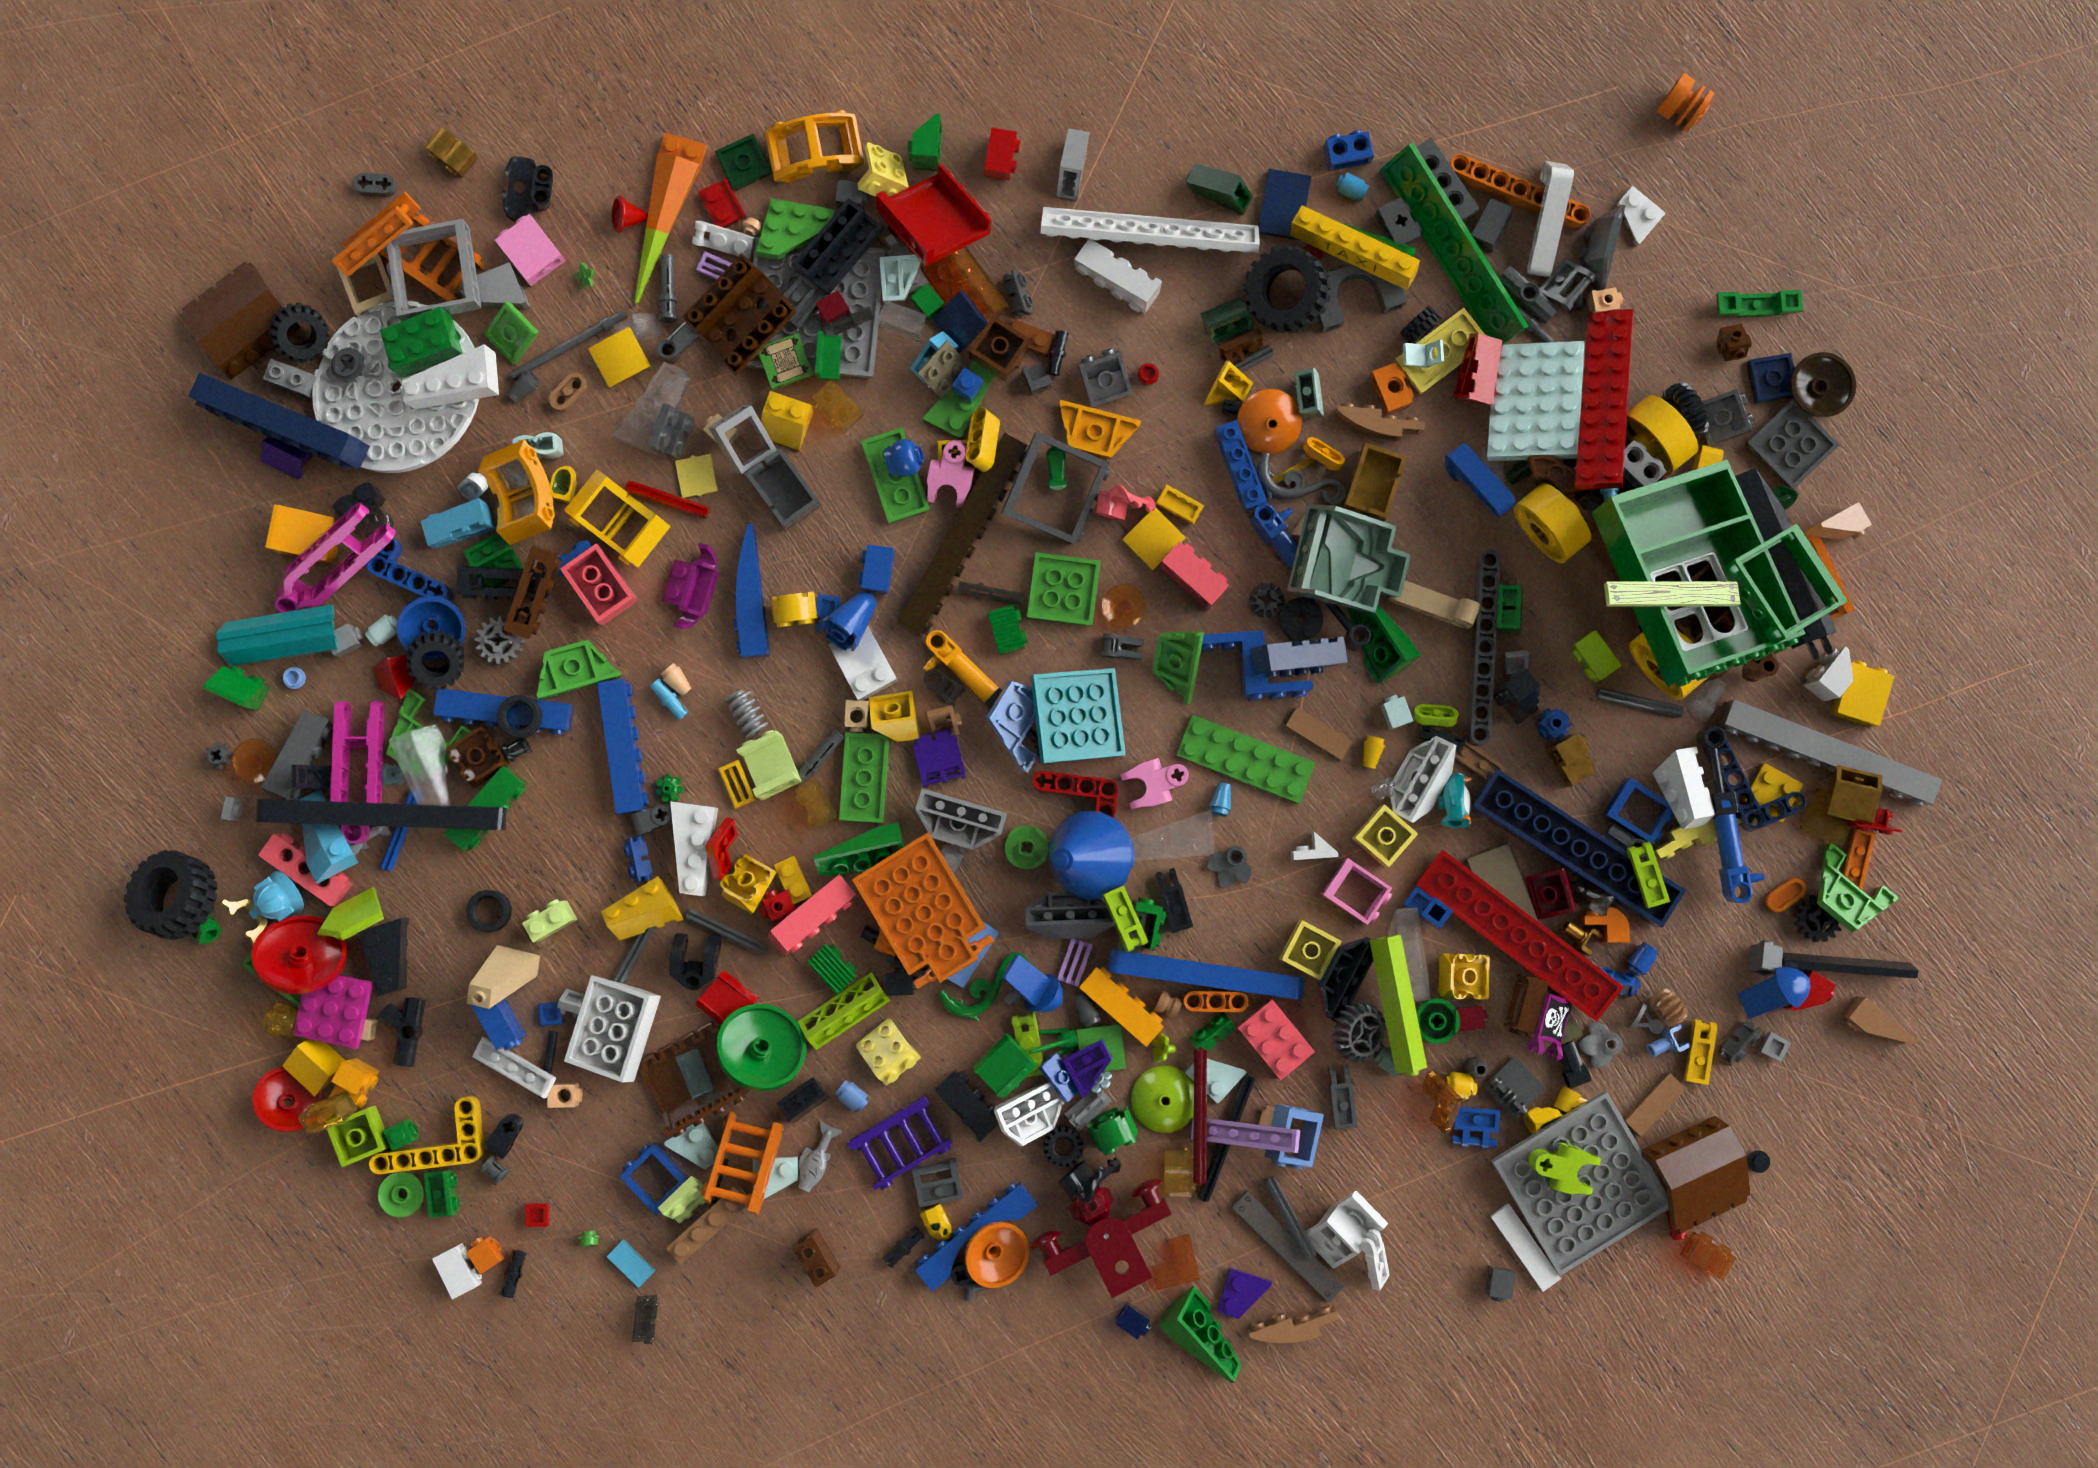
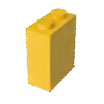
(1865, 697)

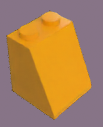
(295, 530)

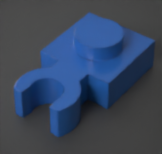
(824, 606)

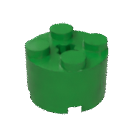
(1448, 1020)
(1113, 1130)

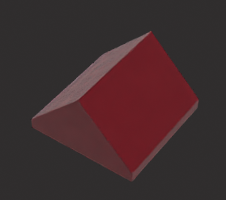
(1550, 893)

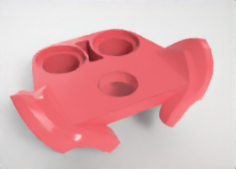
(1114, 503)

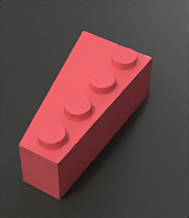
(811, 915)

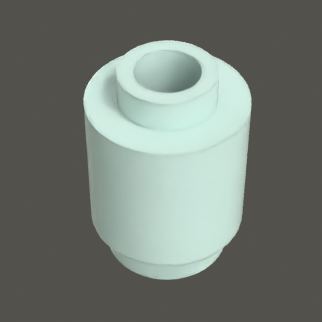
(382, 630)

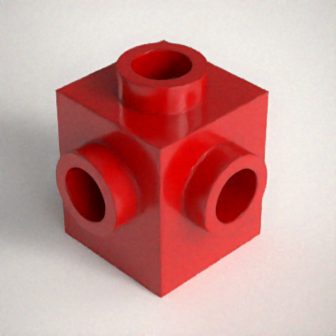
(784, 906)

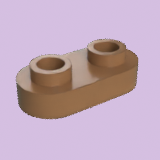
(567, 391)

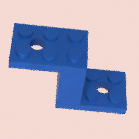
(1253, 685)

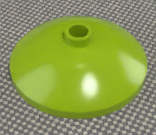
(1160, 1083)

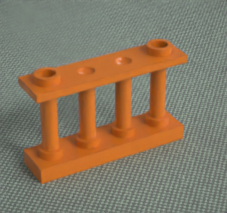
(376, 234)
(430, 280)
(759, 1179)

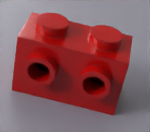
(1000, 154)

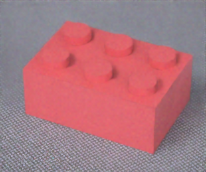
(1194, 575)
(599, 584)
(1275, 1039)

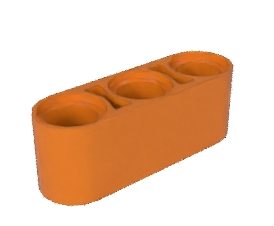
(1225, 1005)

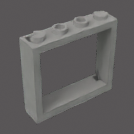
(428, 233)

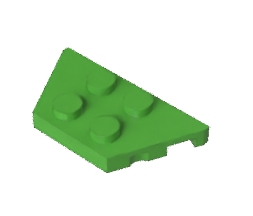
(1178, 661)
(572, 669)

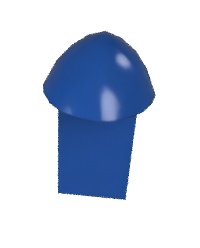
(1782, 989)
(1040, 991)

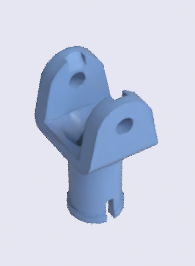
(1667, 1042)

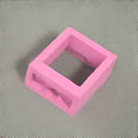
(1337, 879)

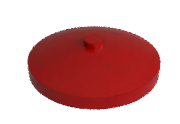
(294, 958)

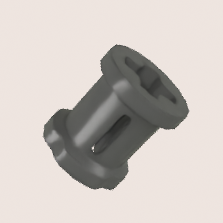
(494, 1170)

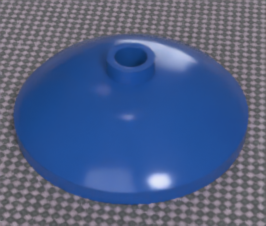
(419, 612)

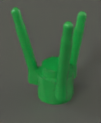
(1066, 1040)

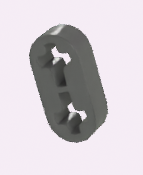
(375, 180)

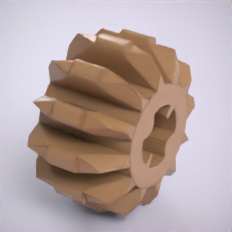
(1668, 1007)

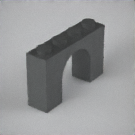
(1389, 295)

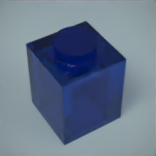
(1133, 1321)

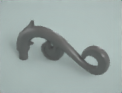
(1271, 488)

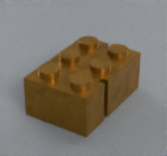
(1373, 483)

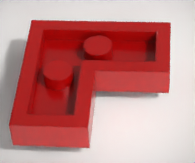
(718, 847)

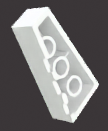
(1117, 276)
(455, 380)
(692, 829)

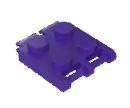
(938, 757)

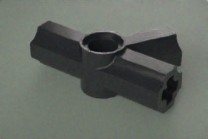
(398, 1022)

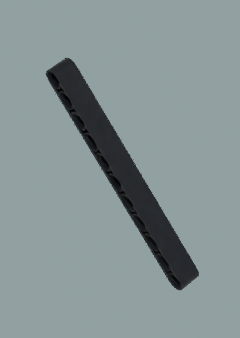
(380, 814)

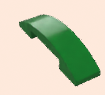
(1759, 305)

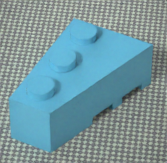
(458, 524)

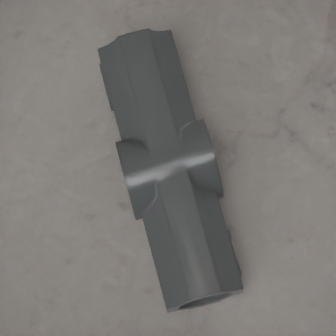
(1538, 305)

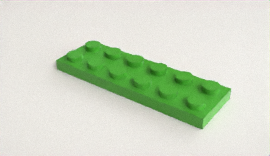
(1245, 759)

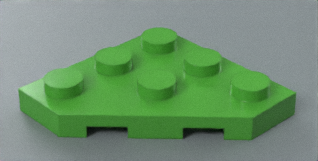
(790, 227)

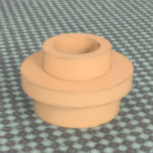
(752, 227)

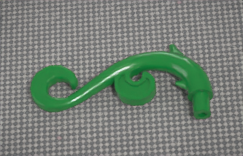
(971, 1012)

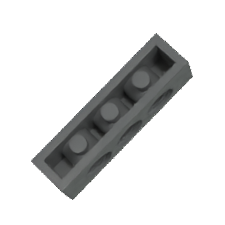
(1444, 172)

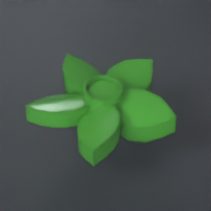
(585, 275)

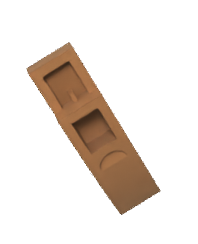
(1369, 422)
(1283, 1330)

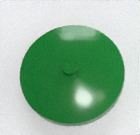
(760, 1047)

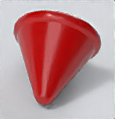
(626, 214)

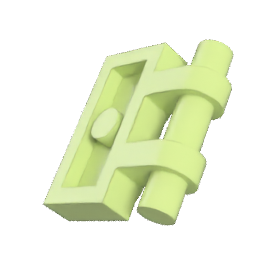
(683, 1200)

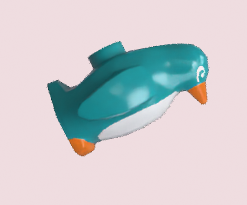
(1456, 801)

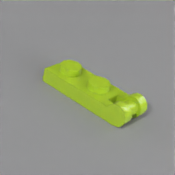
(1648, 875)
(1124, 918)
(1028, 1039)

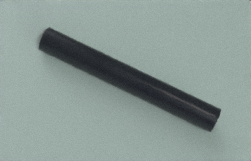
(550, 1052)

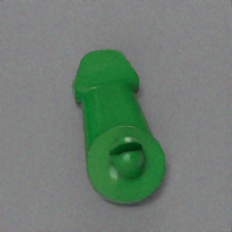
(1056, 465)

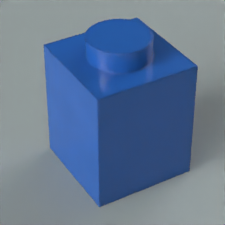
(967, 385)

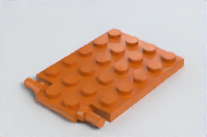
(923, 911)

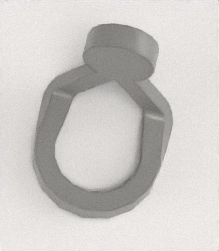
(1654, 1026)

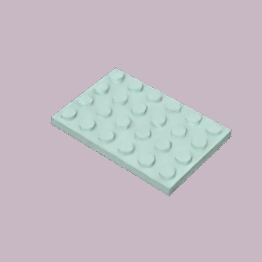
(1537, 401)

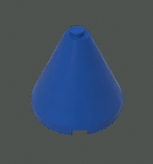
(1090, 854)

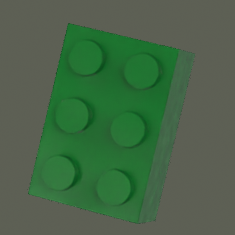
(421, 342)

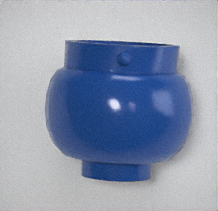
(904, 458)

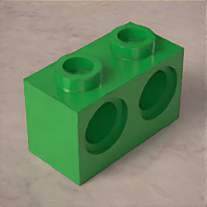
(1510, 609)

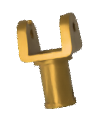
(1580, 935)

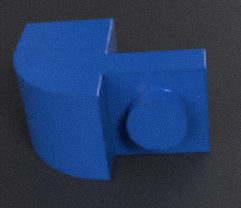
(1429, 909)

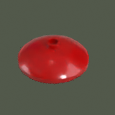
(270, 1094)

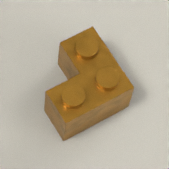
(1570, 758)

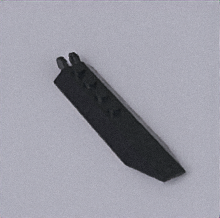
(1772, 521)

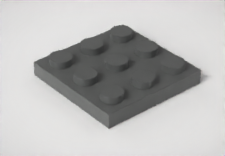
(1792, 444)

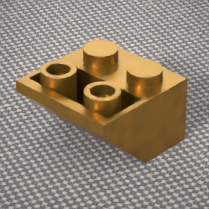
(1854, 794)

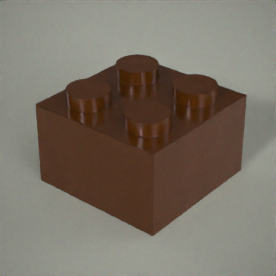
(999, 348)

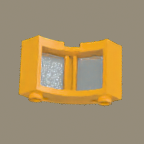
(521, 490)

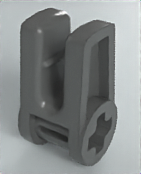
(1116, 651)

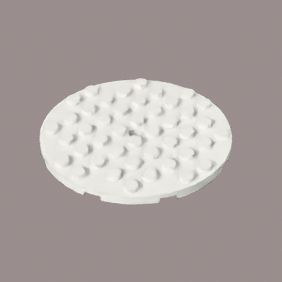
(373, 413)

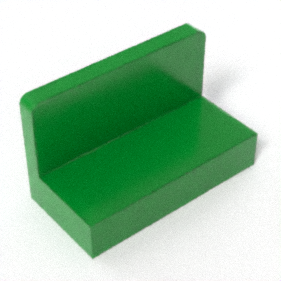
(828, 357)

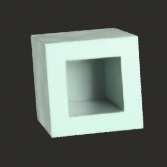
(1396, 712)

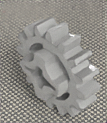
(498, 649)

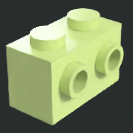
(549, 921)

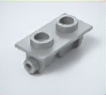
(1087, 1108)

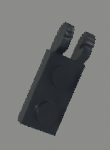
(1174, 903)

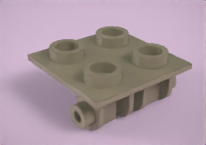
(942, 369)

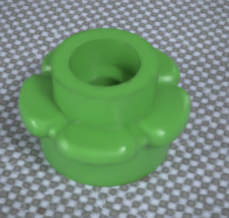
(588, 1239)

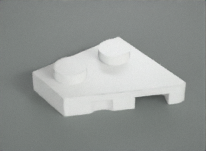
(1640, 214)

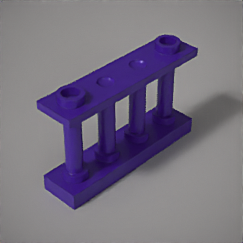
(881, 1131)

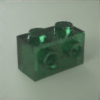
(1226, 320)

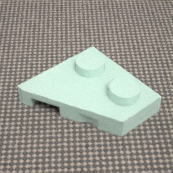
(898, 276)
(1220, 1078)
(695, 1145)
(784, 1172)

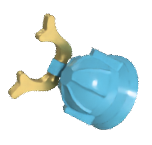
(273, 899)

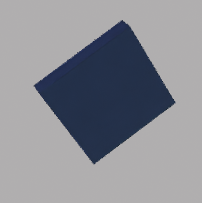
(960, 320)
(1770, 377)

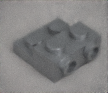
(1104, 377)
(1727, 417)
(671, 431)

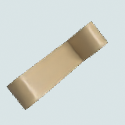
(1437, 605)

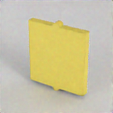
(696, 476)

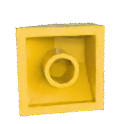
(894, 716)

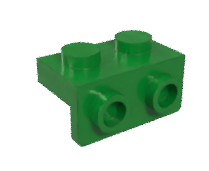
(441, 1193)

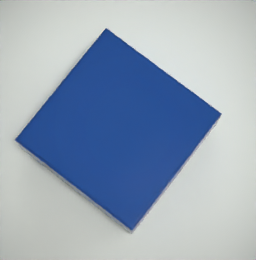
(550, 1014)

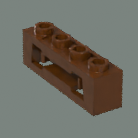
(520, 626)

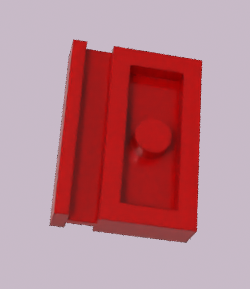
(722, 204)

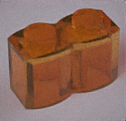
(1707, 1255)

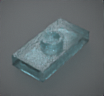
(694, 1073)

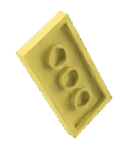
(1455, 337)

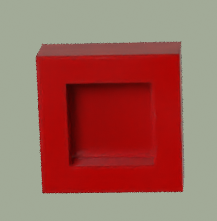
(537, 1214)

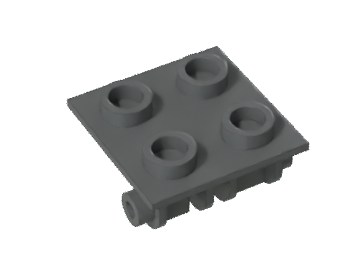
(1514, 1087)

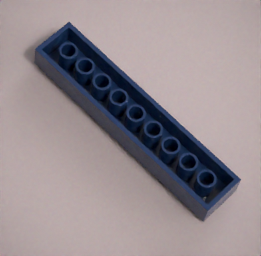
(1569, 844)

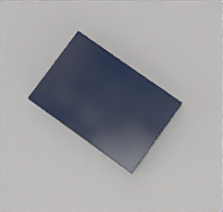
(1282, 199)

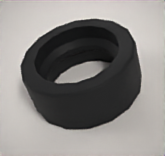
(507, 704)
(472, 906)

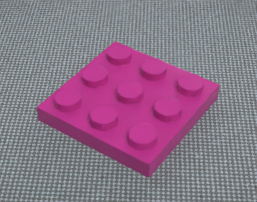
(335, 1012)

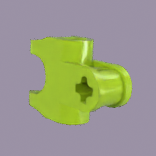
(1563, 1167)

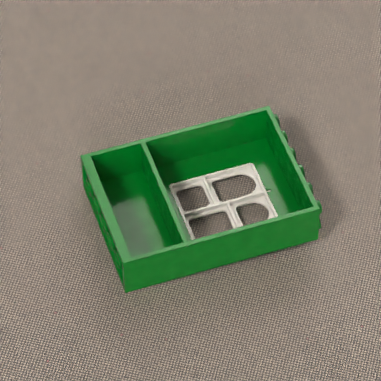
(1681, 524)

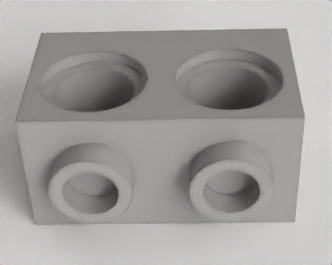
(290, 378)
(1635, 471)

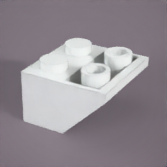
(1831, 675)

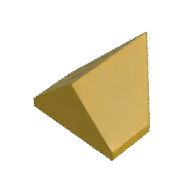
(1229, 385)

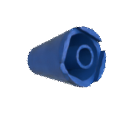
(849, 621)

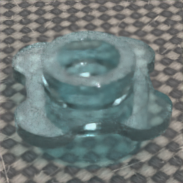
(388, 779)

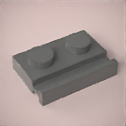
(803, 296)

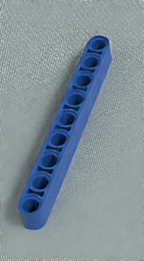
(1206, 974)

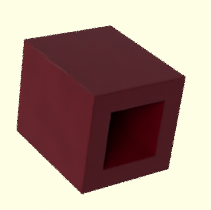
(832, 308)
(1472, 1018)

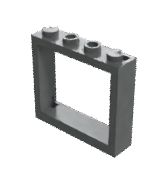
(1086, 512)

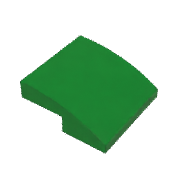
(493, 553)

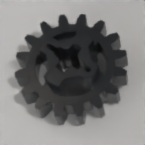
(1816, 927)

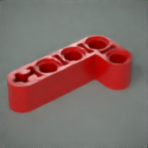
(1075, 790)

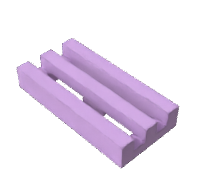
(706, 255)
(1068, 980)

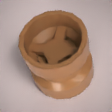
(1168, 1005)

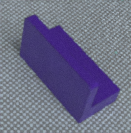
(284, 457)

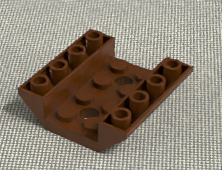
(734, 306)

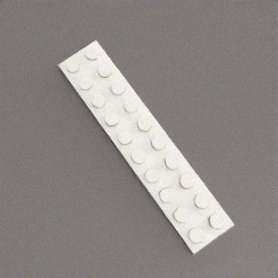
(1150, 229)

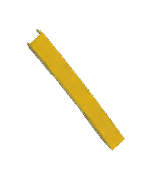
(1298, 467)

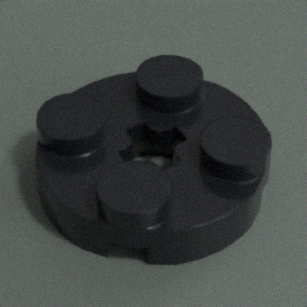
(1290, 626)

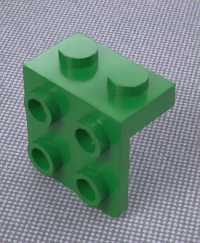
(1157, 919)

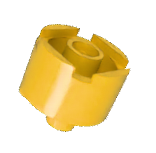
(793, 608)

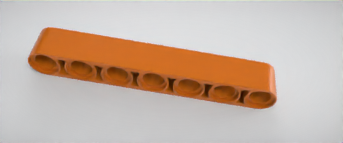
(1507, 192)

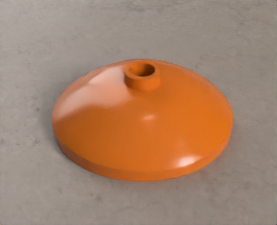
(1256, 414)
(1005, 1261)

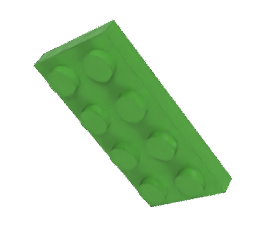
(899, 495)
(864, 777)

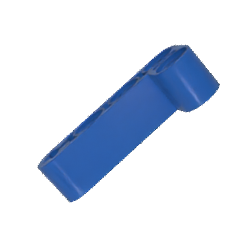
(1466, 465)
(410, 577)

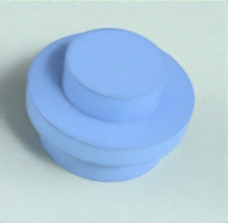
(294, 677)

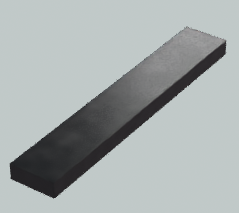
(1849, 965)

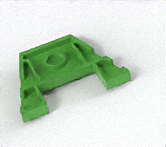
(406, 721)
(1845, 899)

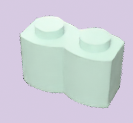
(546, 444)

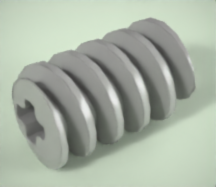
(745, 713)

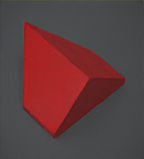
(393, 676)

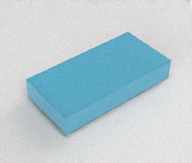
(631, 1263)

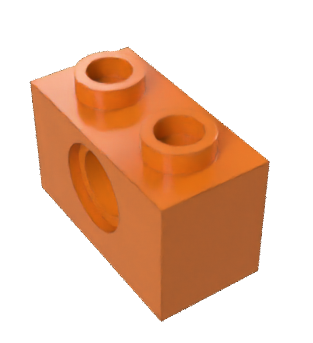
(1391, 401)

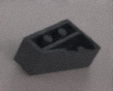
(1518, 695)

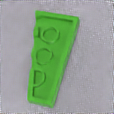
(953, 412)

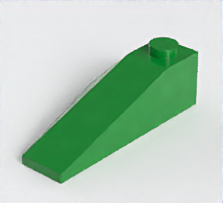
(1389, 647)
(861, 851)
(1195, 1330)

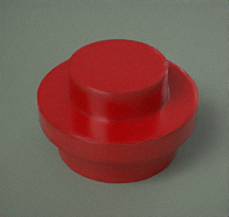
(1148, 374)

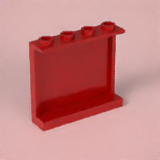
(935, 216)

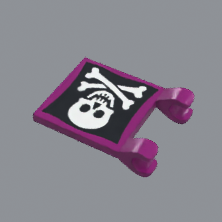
(1551, 1026)

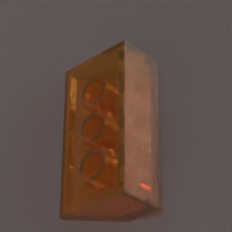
(962, 272)

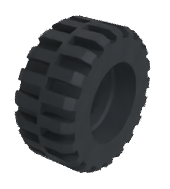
(1267, 270)
(150, 884)

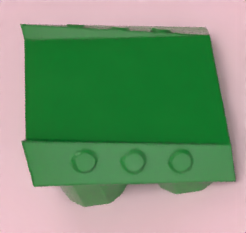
(1004, 1066)

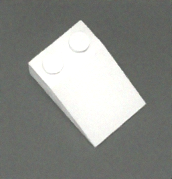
(865, 667)

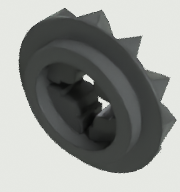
(341, 371)
(1258, 606)

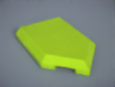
(352, 916)

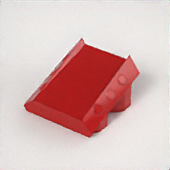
(725, 997)

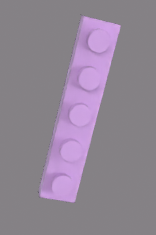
(1252, 1135)

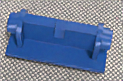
(635, 851)
(1628, 980)

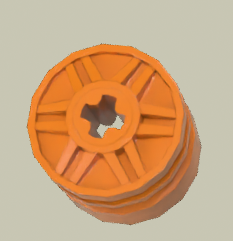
(1685, 102)

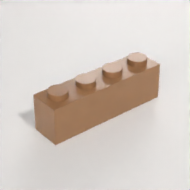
(705, 1227)

